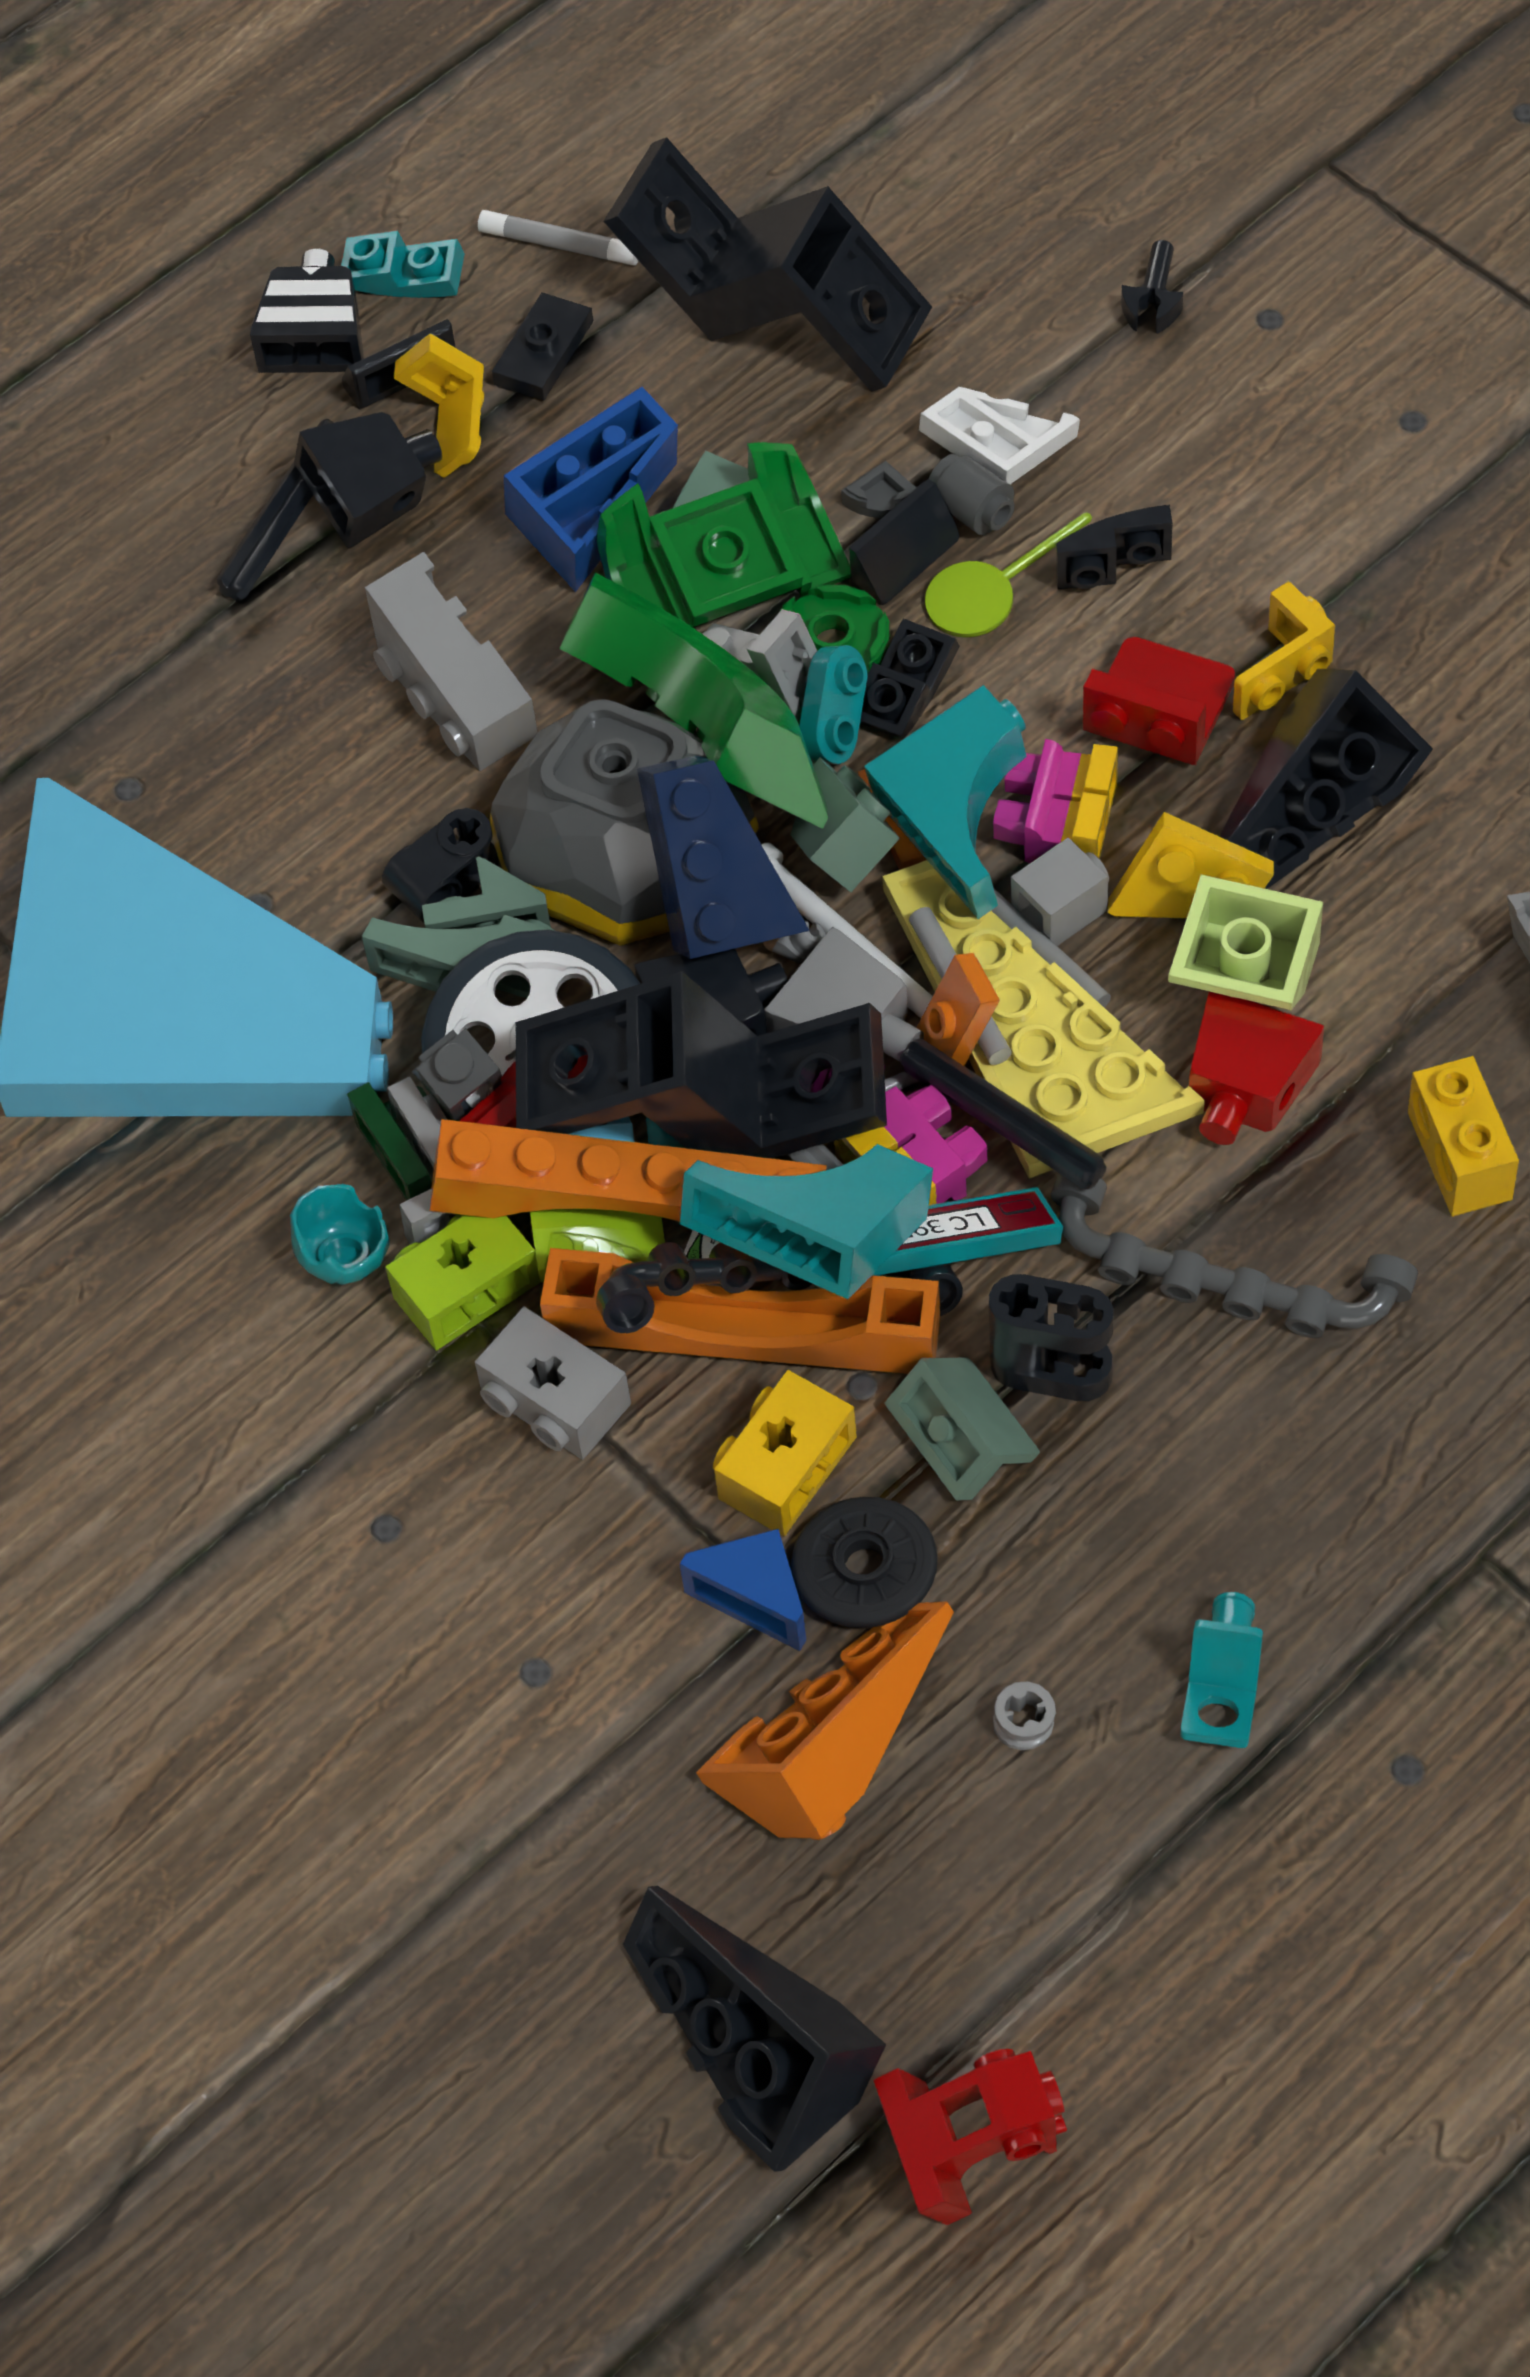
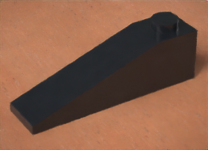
(1324, 769)
(767, 2038)

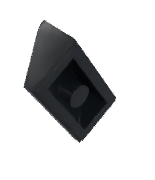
(374, 376)
(902, 544)

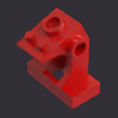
(934, 2161)

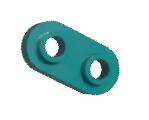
(833, 703)

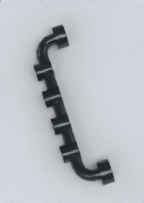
(629, 1306)

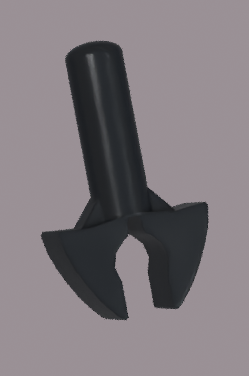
(1154, 291)

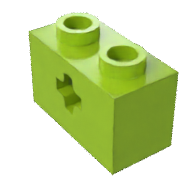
(462, 1275)

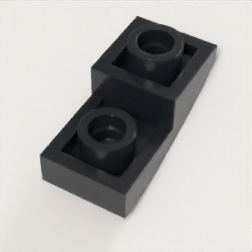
(1134, 537)
(907, 678)

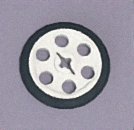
(540, 957)

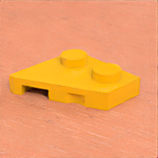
(1169, 867)

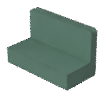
(959, 1424)

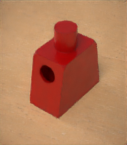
(1250, 1065)

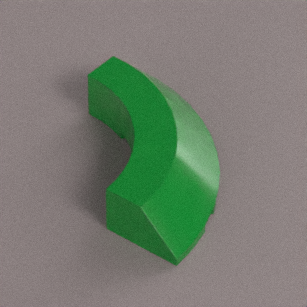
(700, 686)

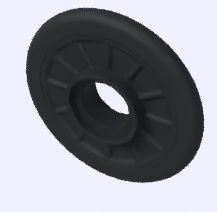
(870, 1598)

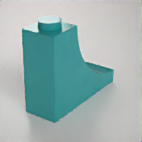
(941, 784)
(816, 1225)

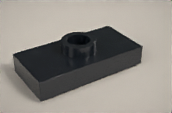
(542, 346)

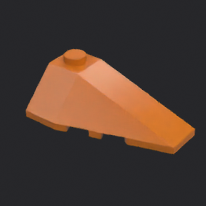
(824, 1748)

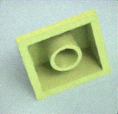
(1248, 943)

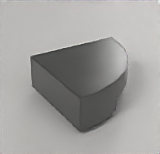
(877, 491)

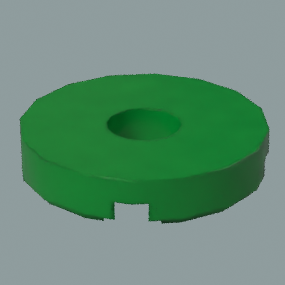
(848, 611)

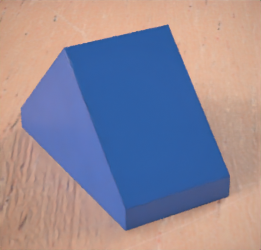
(749, 1583)

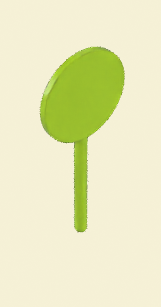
(977, 596)

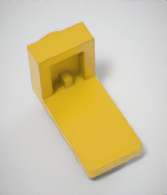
(456, 385)
(1308, 646)

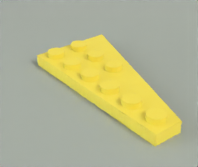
(1064, 1044)

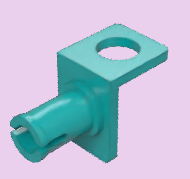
(1224, 1671)

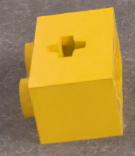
(784, 1451)

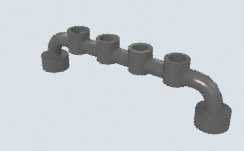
(1246, 1289)

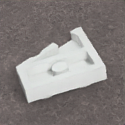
(995, 431)

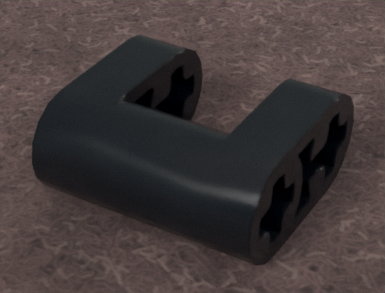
(1023, 1337)

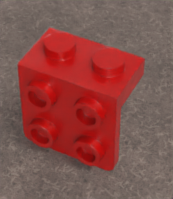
(1157, 699)

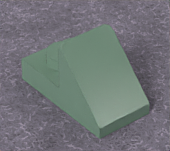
(500, 895)

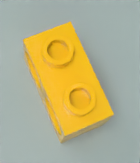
(1462, 1136)

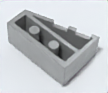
(445, 668)

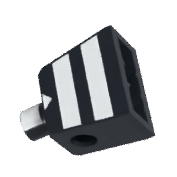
(308, 318)

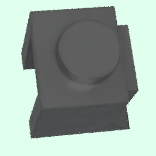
(455, 1070)

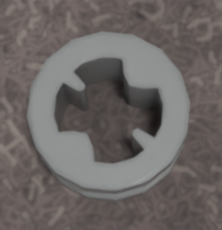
(1032, 1733)

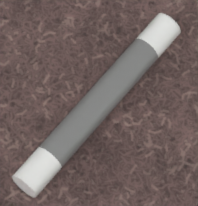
(555, 237)

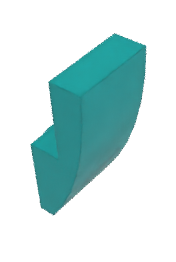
(390, 268)

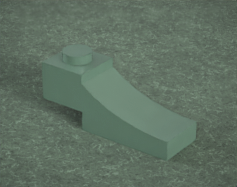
(429, 954)

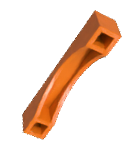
(517, 1170)
(877, 1329)

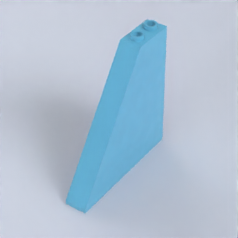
(168, 990)

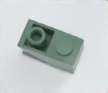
(855, 828)

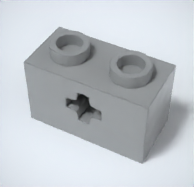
(552, 1384)

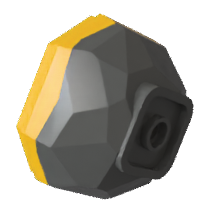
(586, 830)

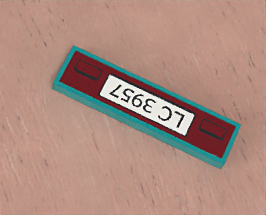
(978, 1230)

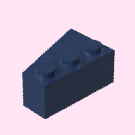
(710, 863)

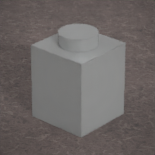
(1061, 891)

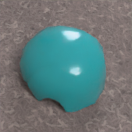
(337, 1234)

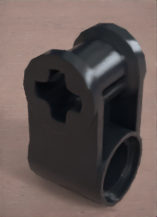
(440, 865)

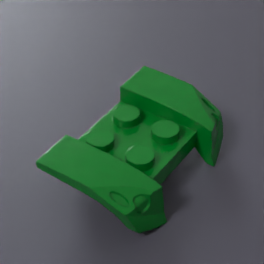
(726, 545)

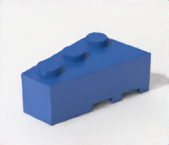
(573, 481)

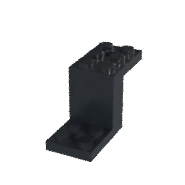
(768, 264)
(700, 1071)

